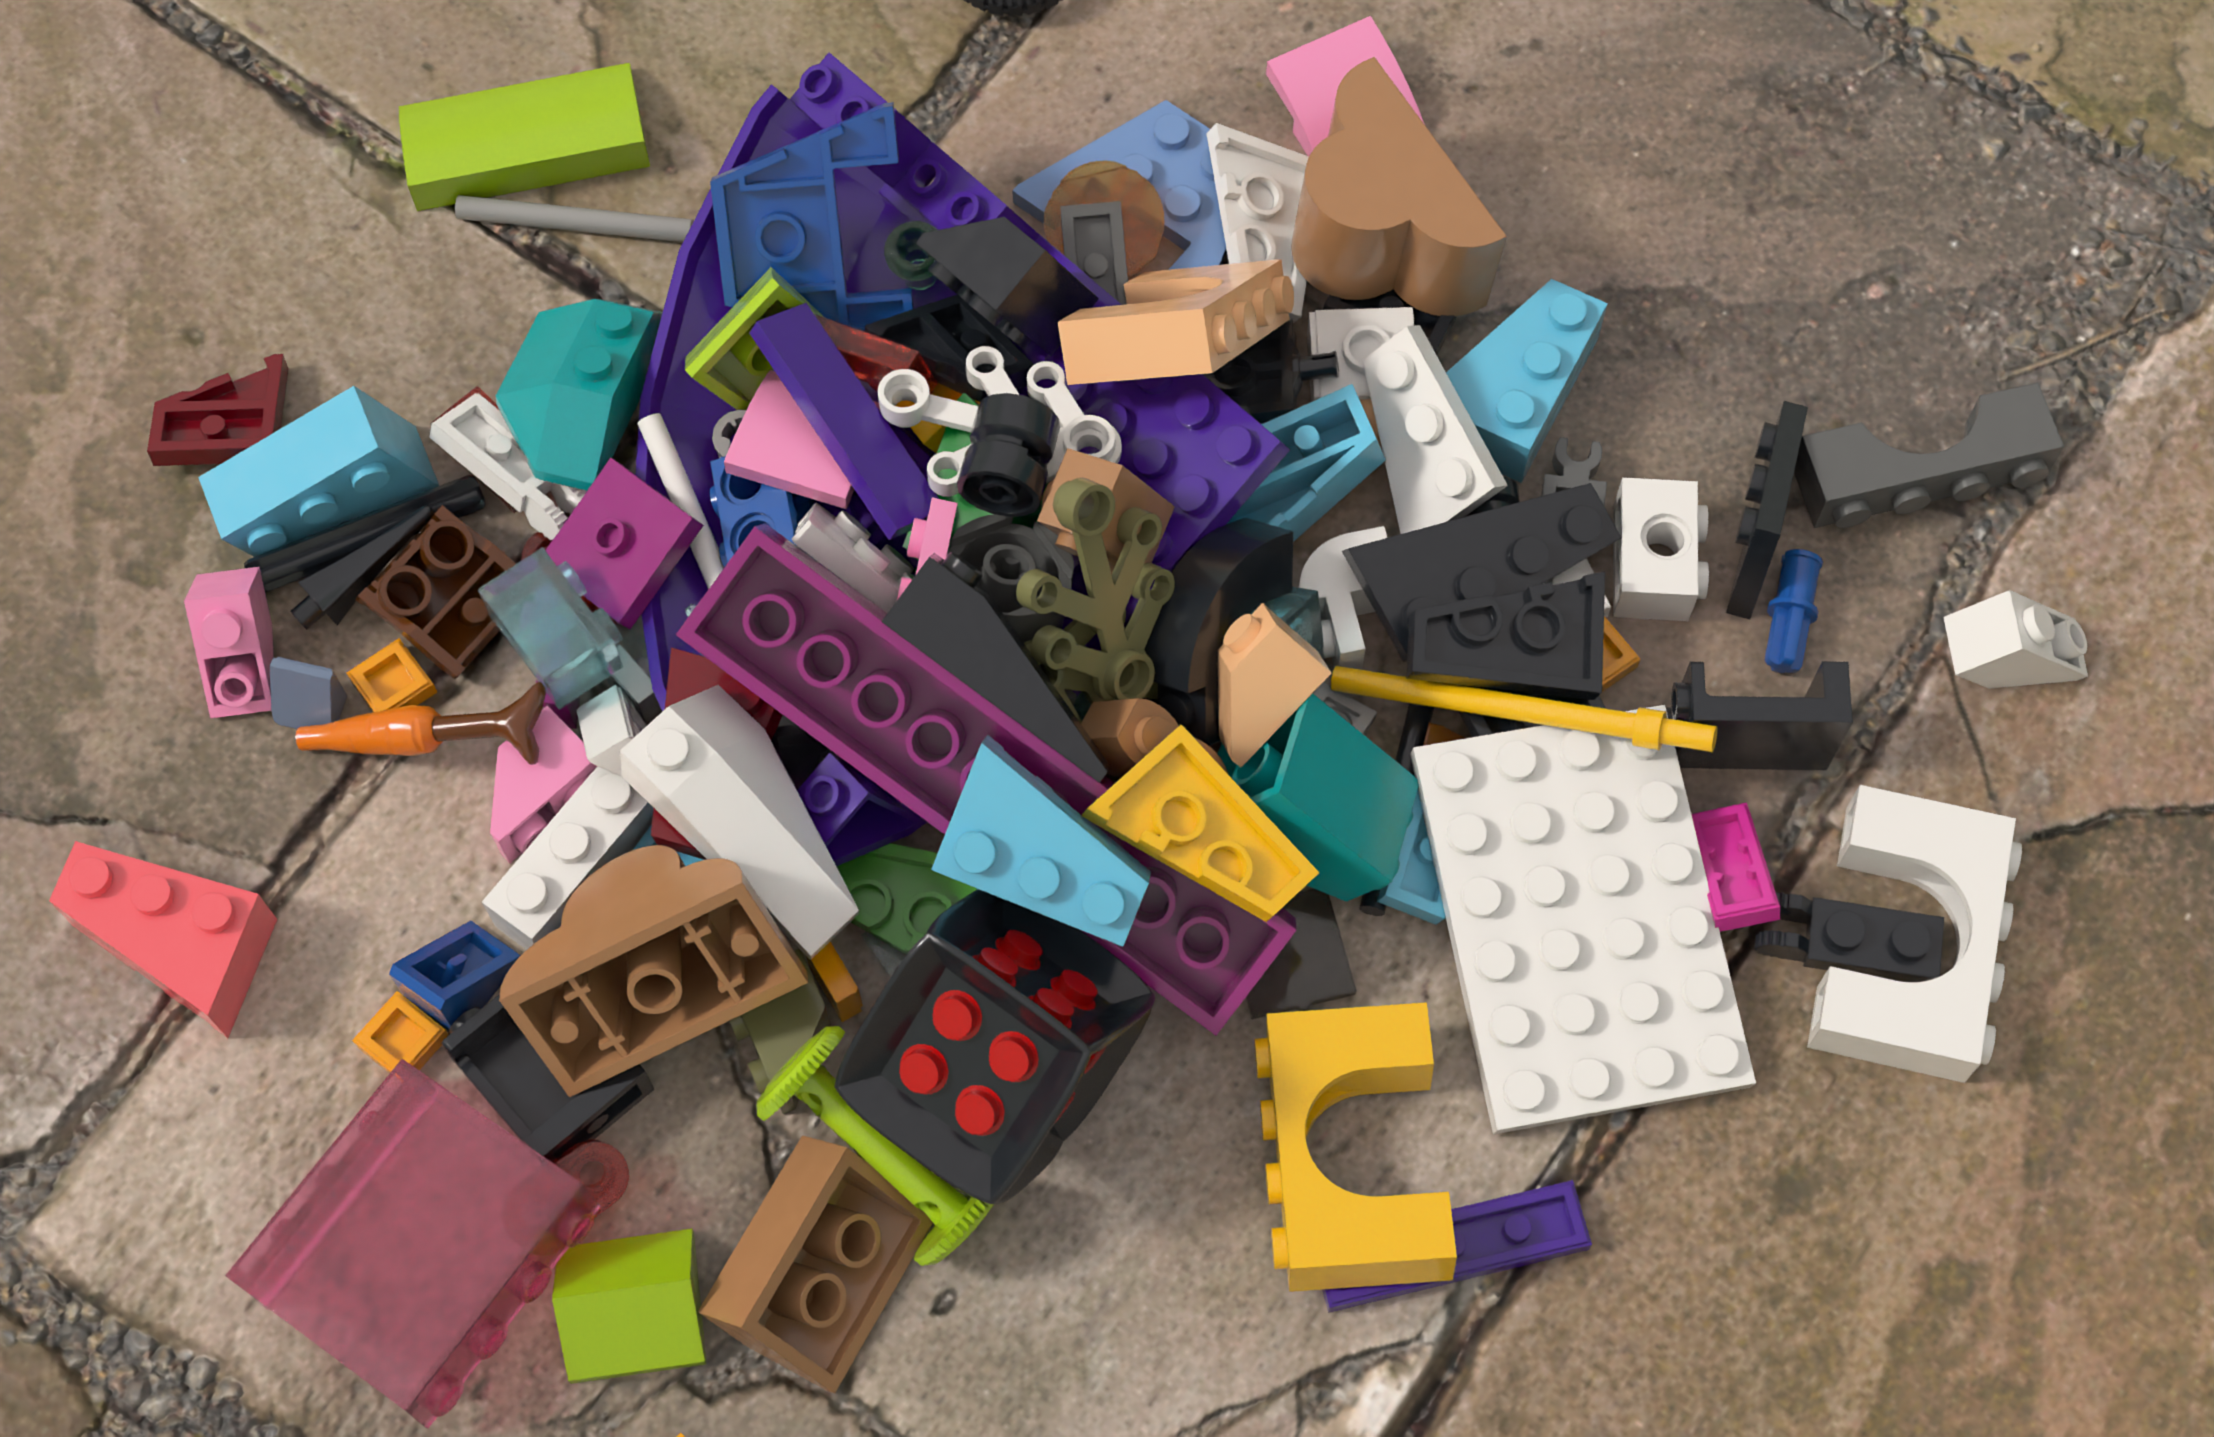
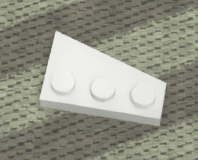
(1258, 200)
(1427, 437)

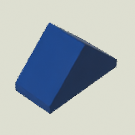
(454, 972)

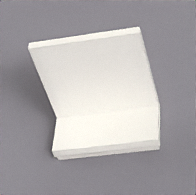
(1354, 337)

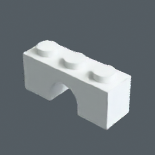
(590, 830)

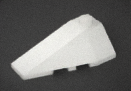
(733, 800)

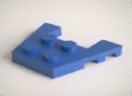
(787, 218)

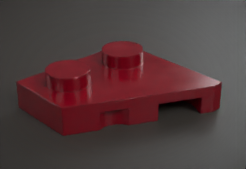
(218, 417)

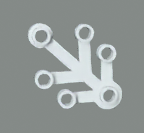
(1075, 427)

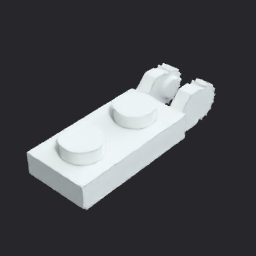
(485, 446)

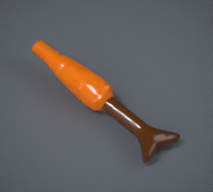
(422, 729)

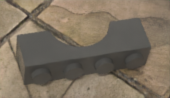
(1855, 475)

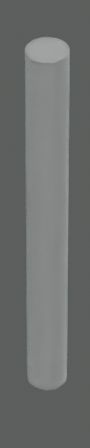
(572, 218)

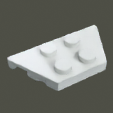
(844, 549)

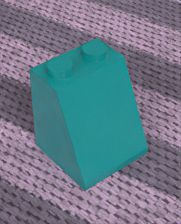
(1332, 798)

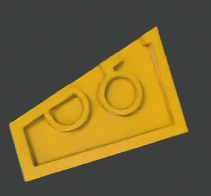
(1203, 826)

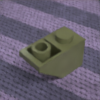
(781, 1029)

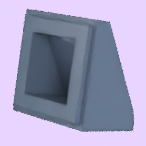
(304, 694)

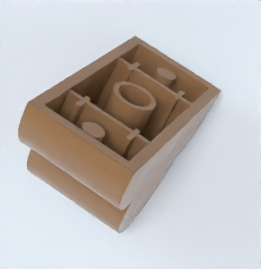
(1391, 208)
(646, 964)

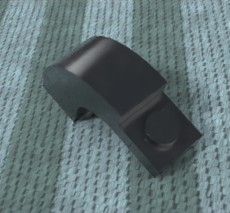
(1214, 586)

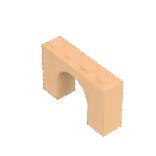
(1177, 322)

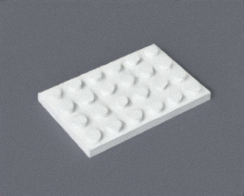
(1579, 924)

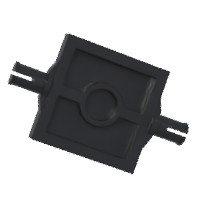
(1272, 373)

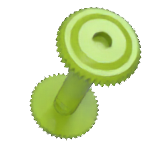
(805, 1077)

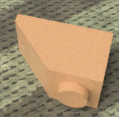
(1262, 680)

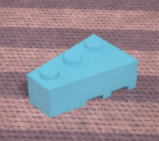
(1525, 372)
(1327, 459)
(317, 474)
(1038, 851)

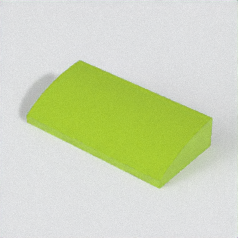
(522, 136)

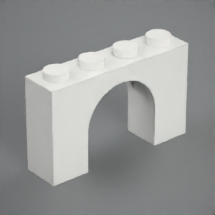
(1965, 865)

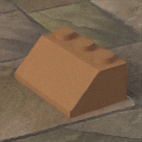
(817, 1263)

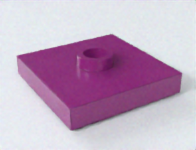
(623, 542)

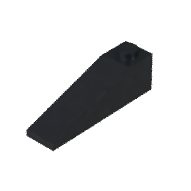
(971, 638)

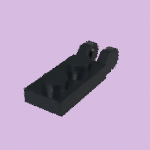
(1857, 939)

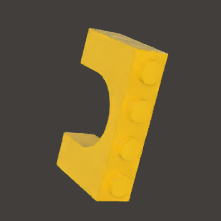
(1328, 1232)

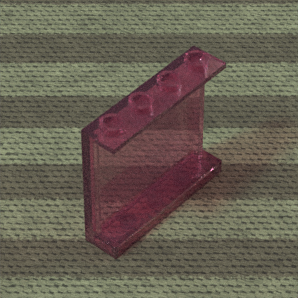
(416, 1242)

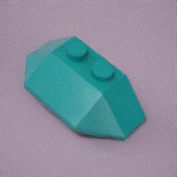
(577, 386)

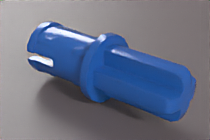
(1792, 610)

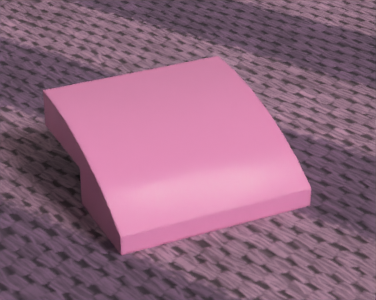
(1311, 75)
(783, 450)

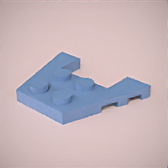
(1174, 157)

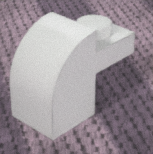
(1340, 596)

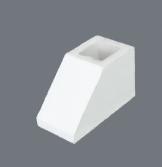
(2015, 643)

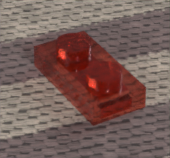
(873, 356)

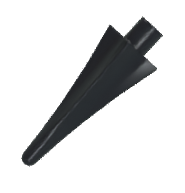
(338, 585)

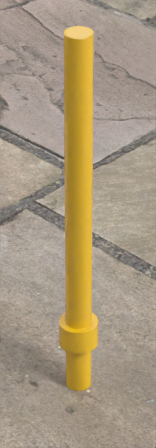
(1646, 728)

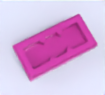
(1735, 868)

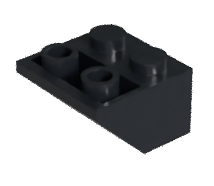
(1007, 279)

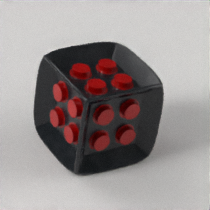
(993, 1044)

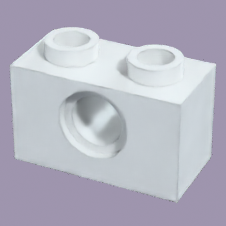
(1652, 583)

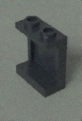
(1767, 730)
(526, 1093)

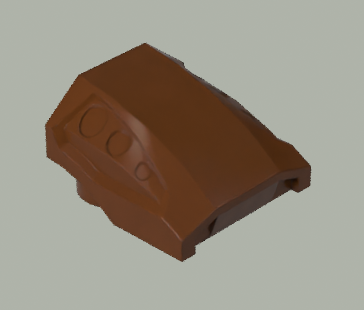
(434, 592)

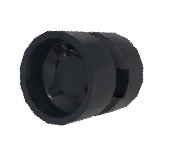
(1008, 455)

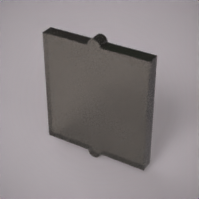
(1310, 965)

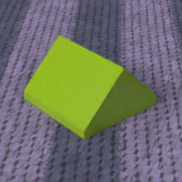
(728, 357)
(629, 1306)

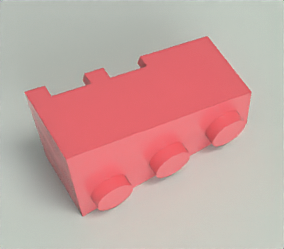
(170, 926)

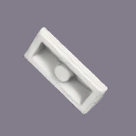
(607, 726)

